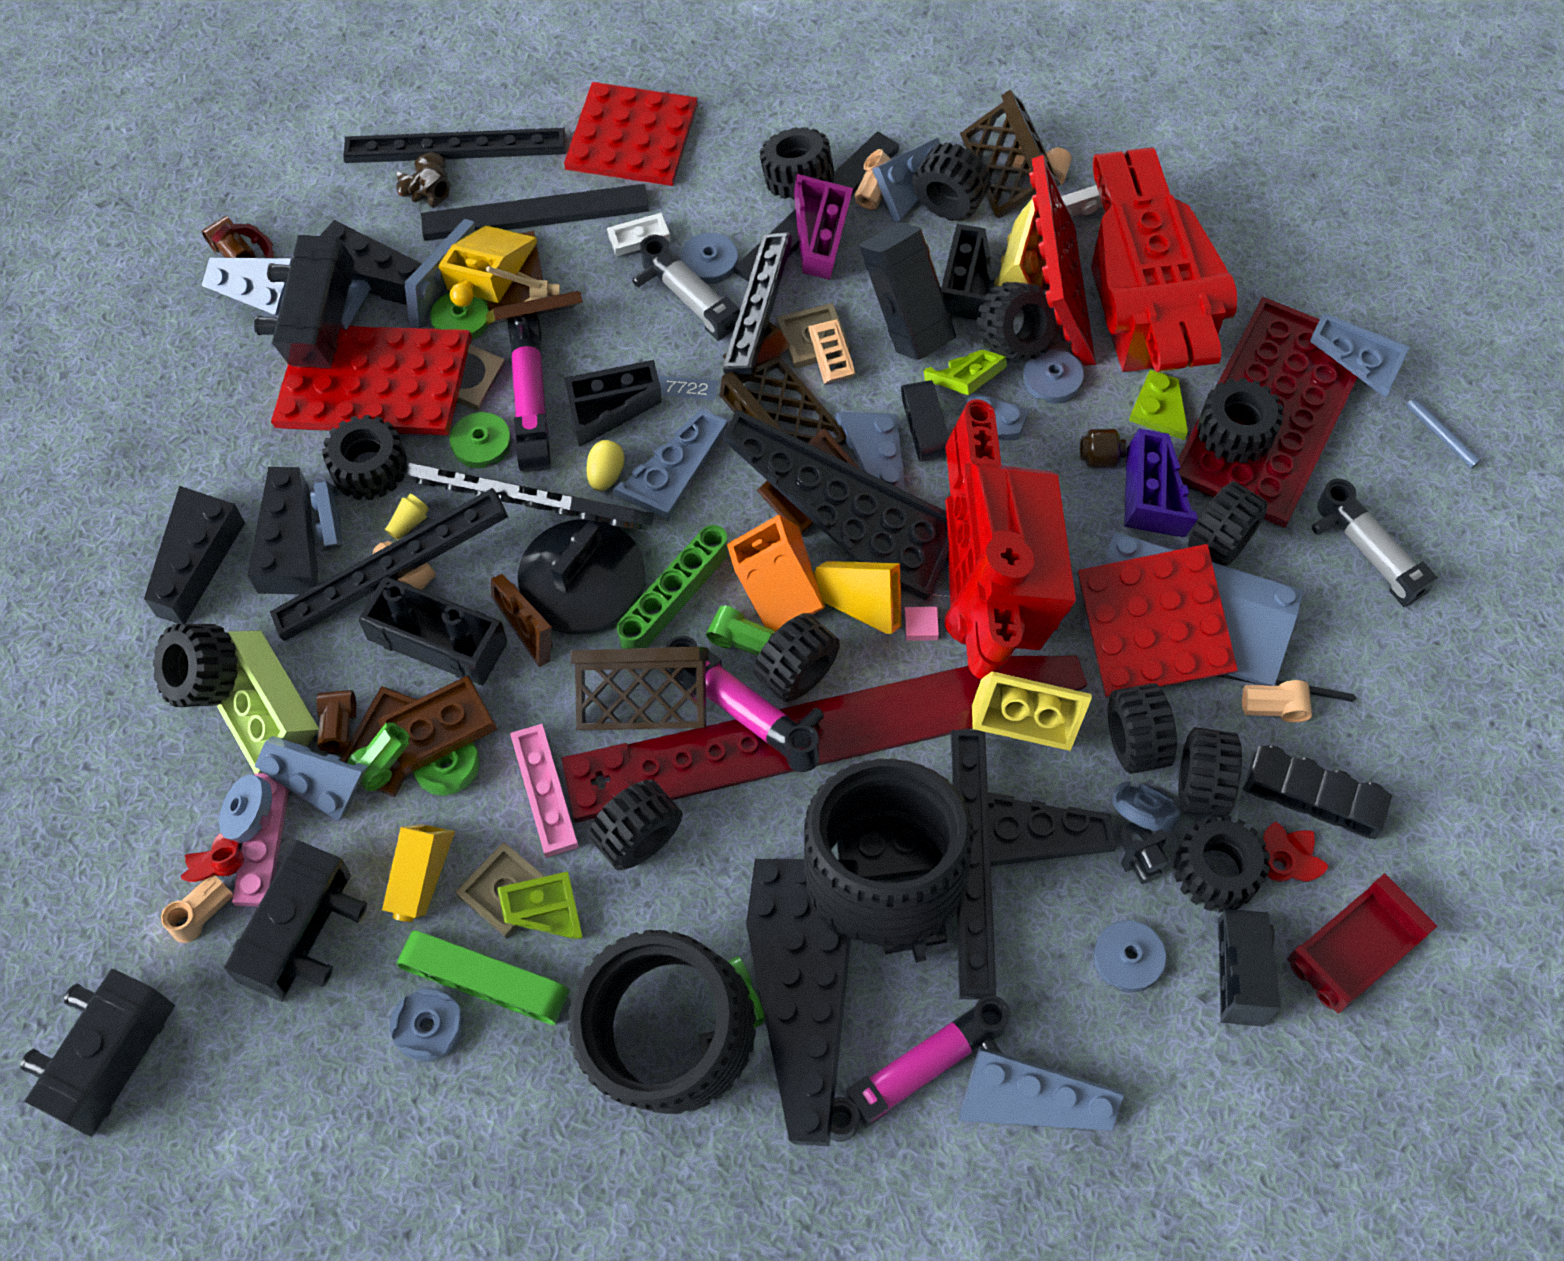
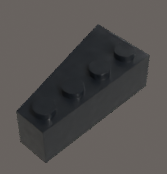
(375, 263)
(284, 537)
(191, 552)

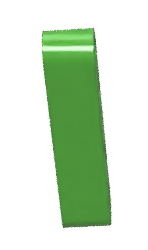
(675, 575)
(483, 977)

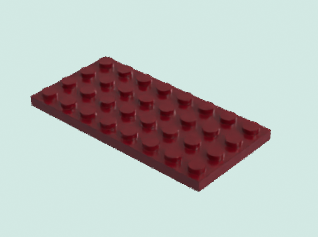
(1312, 394)

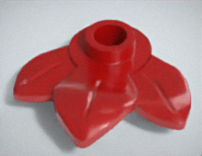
(1294, 852)
(220, 861)

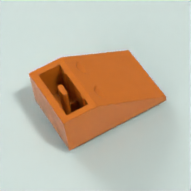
(776, 572)

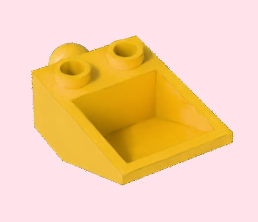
(467, 261)

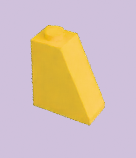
(863, 591)
(416, 870)

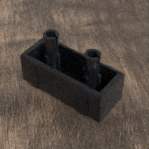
(908, 290)
(311, 301)
(433, 630)
(290, 920)
(98, 1051)

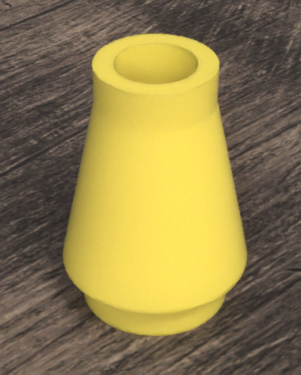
(407, 516)

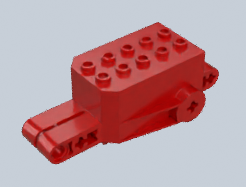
(1156, 269)
(1004, 547)

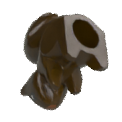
(428, 180)

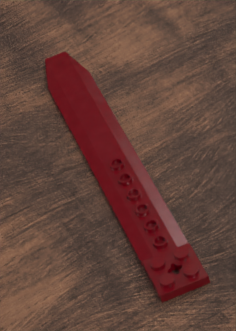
(851, 727)

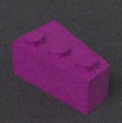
(820, 222)

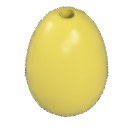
(604, 464)

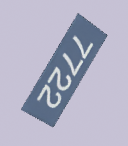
(688, 387)

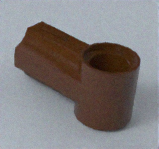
(232, 246)
(335, 715)

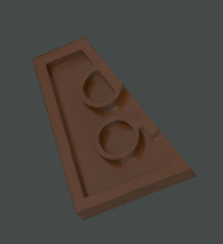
(523, 618)

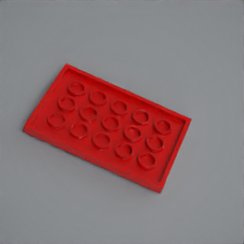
(1063, 262)
(379, 372)

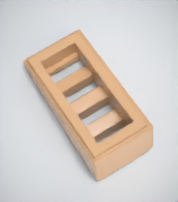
(835, 375)

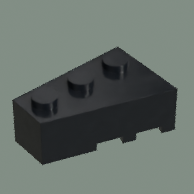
(968, 272)
(611, 397)
(1247, 968)

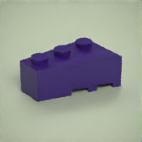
(1154, 488)

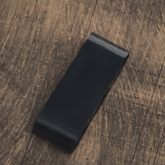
(925, 420)

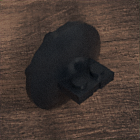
(582, 575)

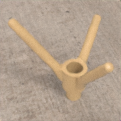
(538, 288)

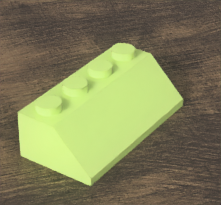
(263, 699)

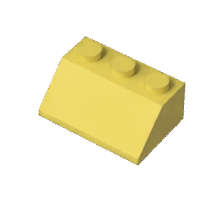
(1023, 257)
(1029, 710)

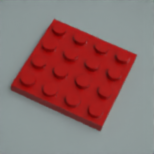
(631, 133)
(1157, 620)

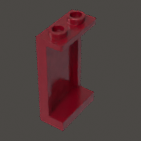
(1360, 944)

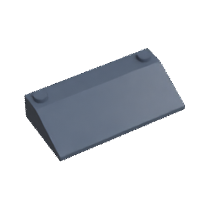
(1256, 611)

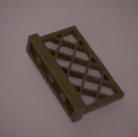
(1026, 138)
(744, 399)
(640, 659)

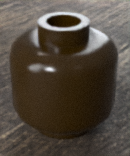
(1102, 448)

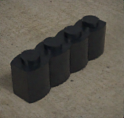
(1318, 792)

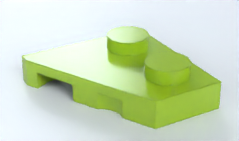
(968, 372)
(1161, 405)
(542, 905)

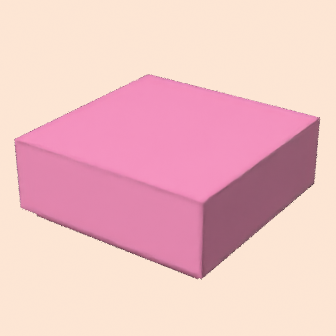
(921, 623)

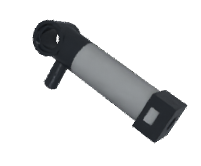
(660, 261)
(1407, 578)

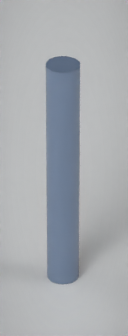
(1443, 433)

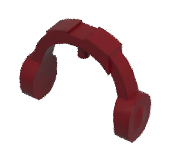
(247, 230)

